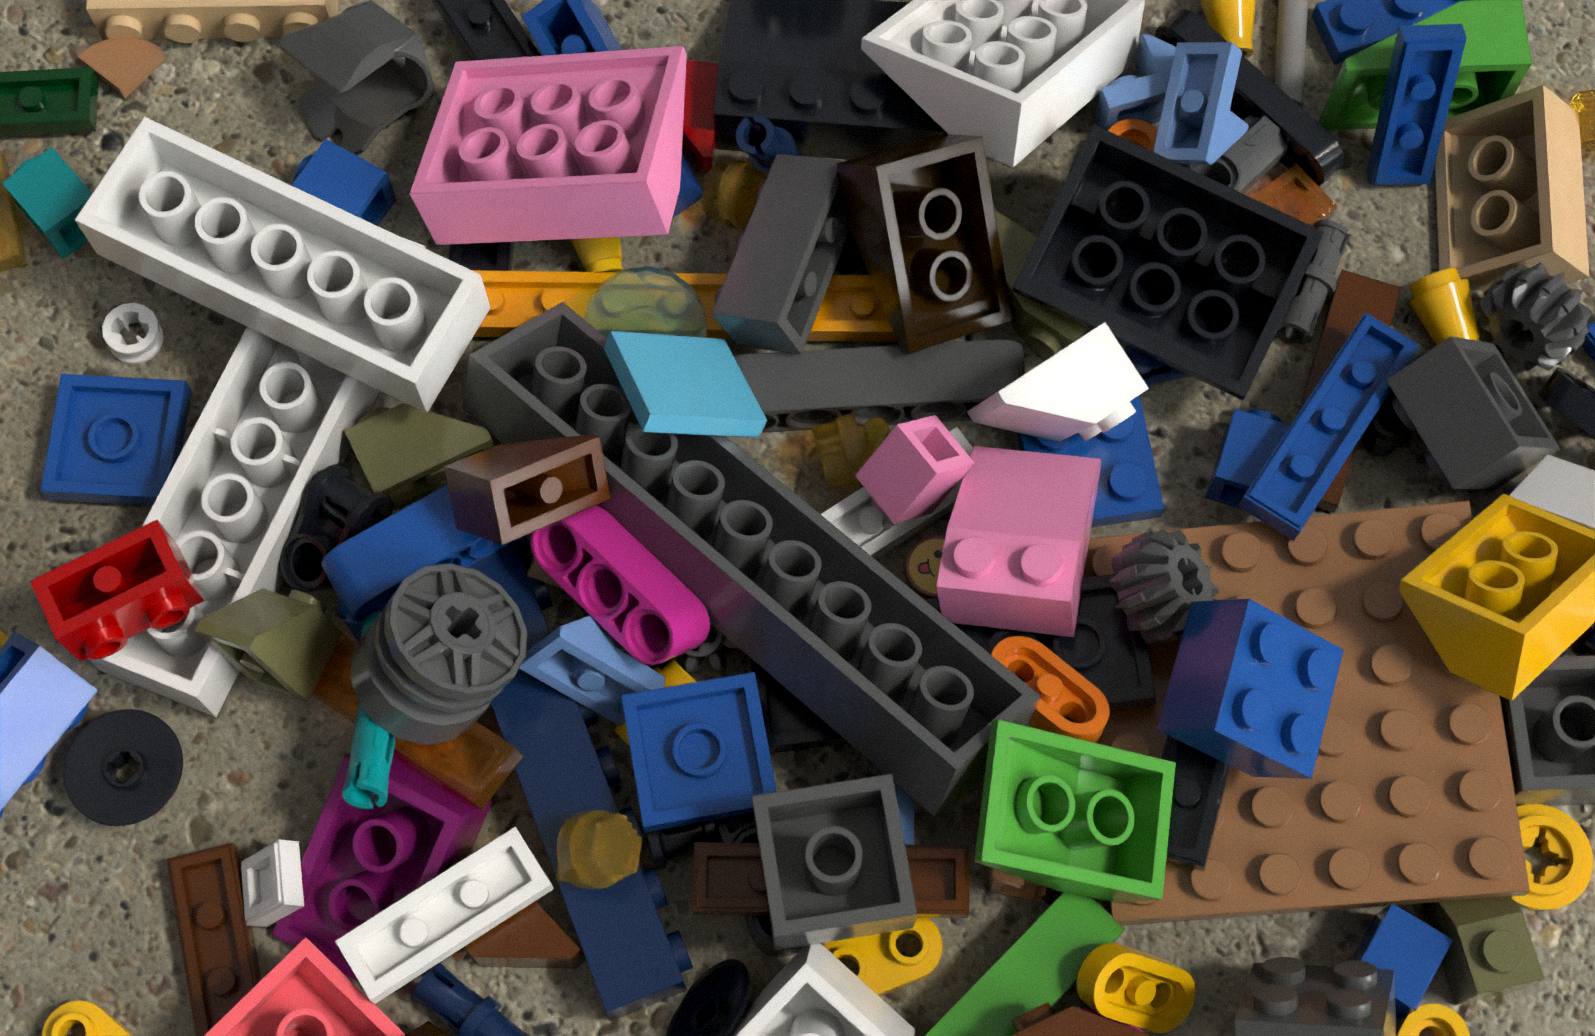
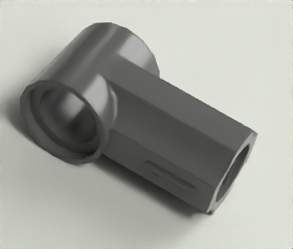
(1248, 157)

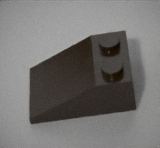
(929, 237)

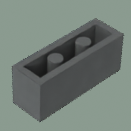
(785, 256)

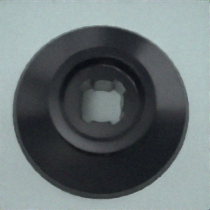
(105, 748)
(714, 1002)

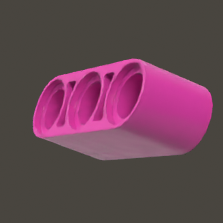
(622, 585)

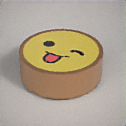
(923, 566)

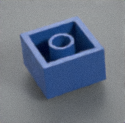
(1251, 689)

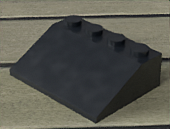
(809, 76)
(1168, 261)

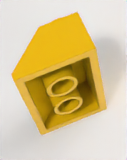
(1506, 594)

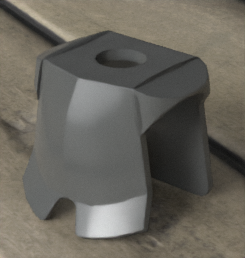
(360, 73)

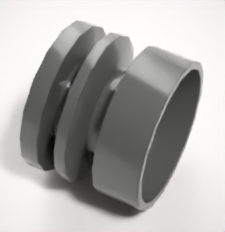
(438, 654)

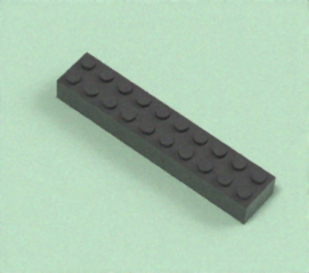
(764, 566)

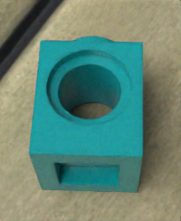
(50, 199)

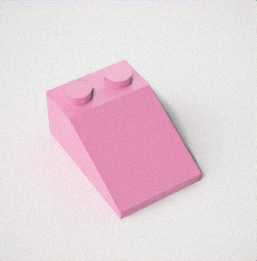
(1019, 541)

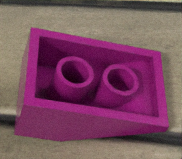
(378, 855)

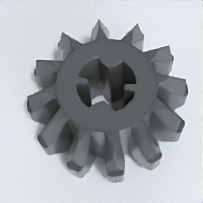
(1534, 317)
(1158, 582)

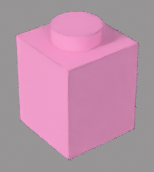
(914, 469)

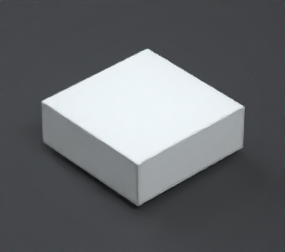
(272, 883)

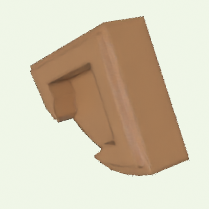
(122, 62)
(1017, 887)

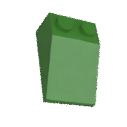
(1490, 67)
(1075, 814)

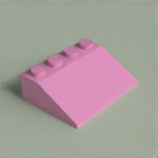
(555, 148)

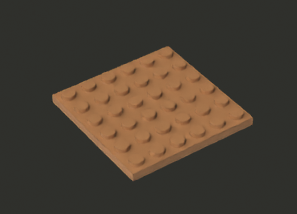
(1411, 759)

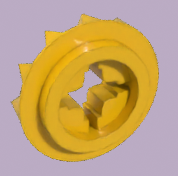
(1564, 843)

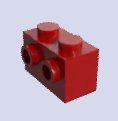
(117, 592)

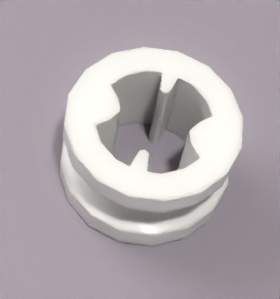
(119, 319)

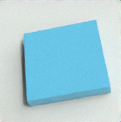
(684, 385)

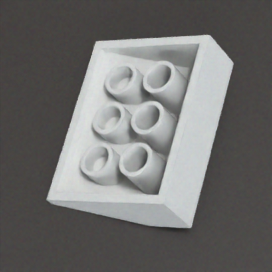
(1006, 64)

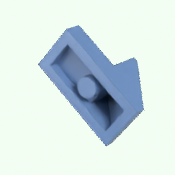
(1142, 96)
(1197, 104)
(589, 668)

